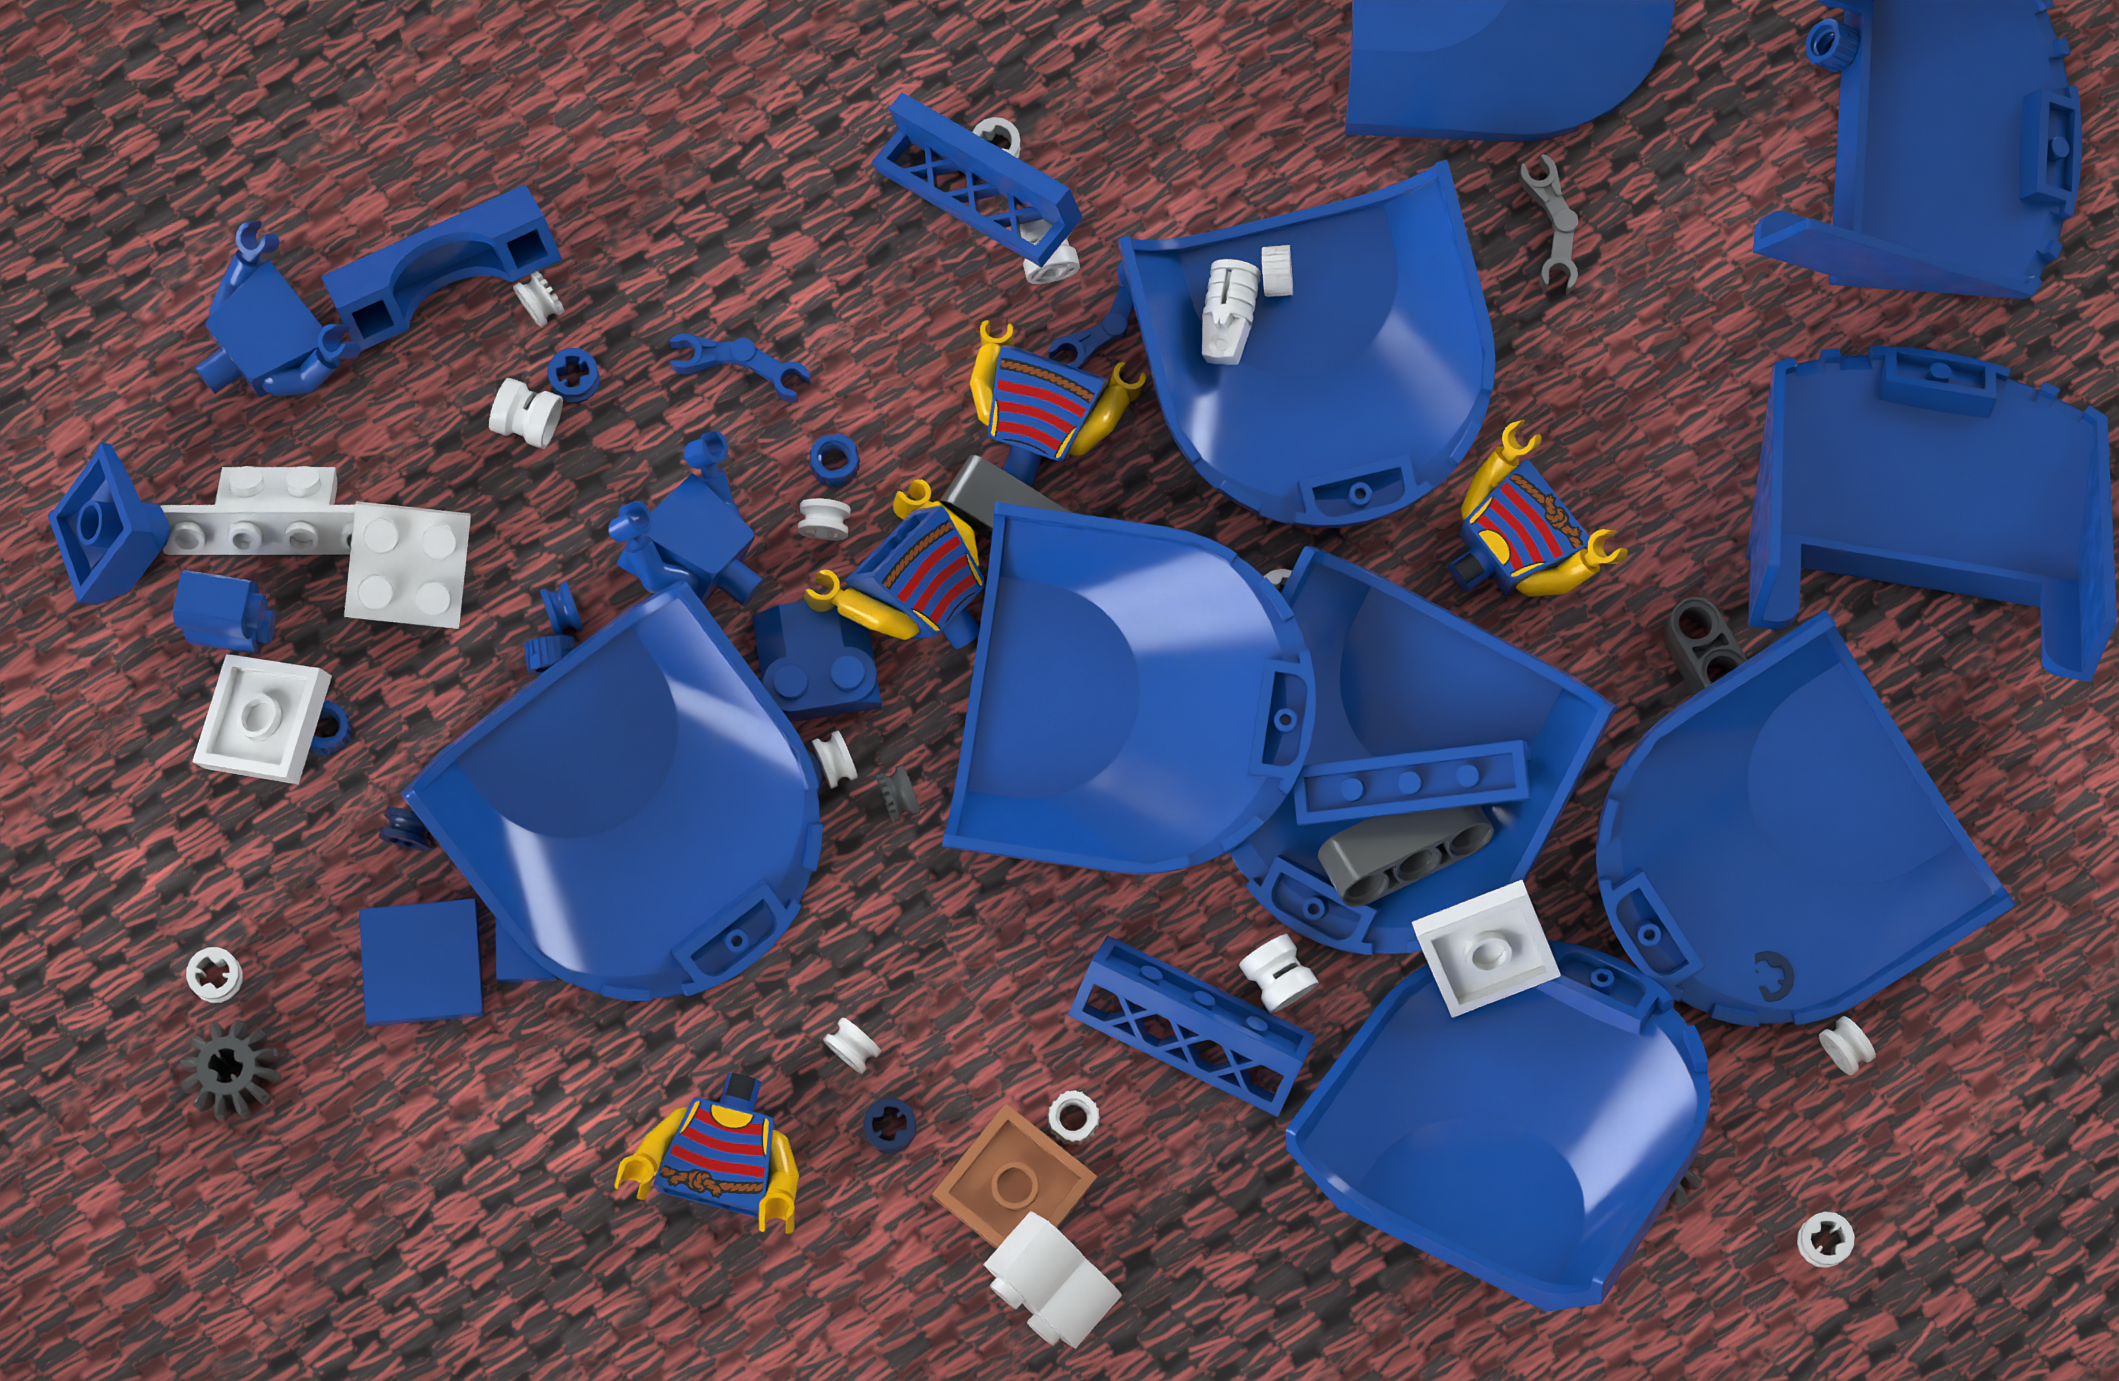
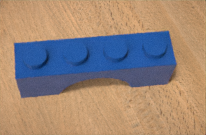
(496, 239)

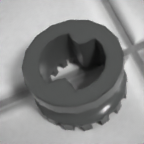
(898, 793)

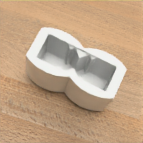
(1051, 1280)

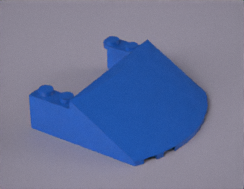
(1947, 152)
(1936, 482)

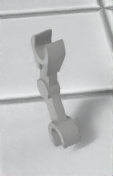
(1564, 221)

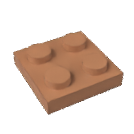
(1008, 1175)

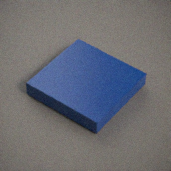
(421, 962)

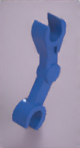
(1112, 328)
(742, 353)

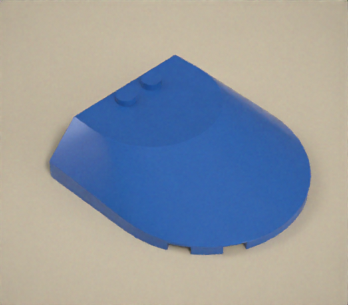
(1497, 65)
(1351, 385)
(1405, 681)
(1126, 698)
(634, 808)
(1787, 826)
(1517, 1132)

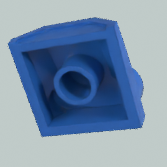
(106, 530)
(815, 662)

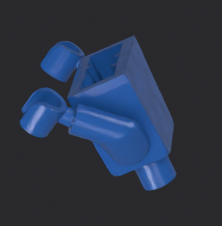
(267, 328)
(691, 533)

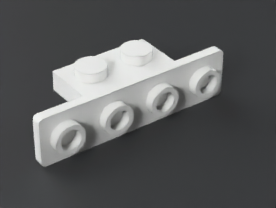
(265, 515)

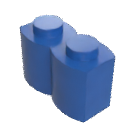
(223, 612)

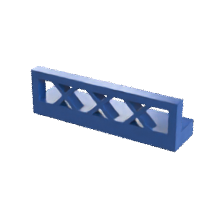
(981, 162)
(1413, 783)
(1196, 1007)

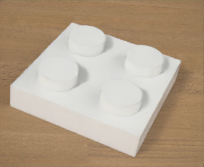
(407, 565)
(262, 718)
(1486, 948)

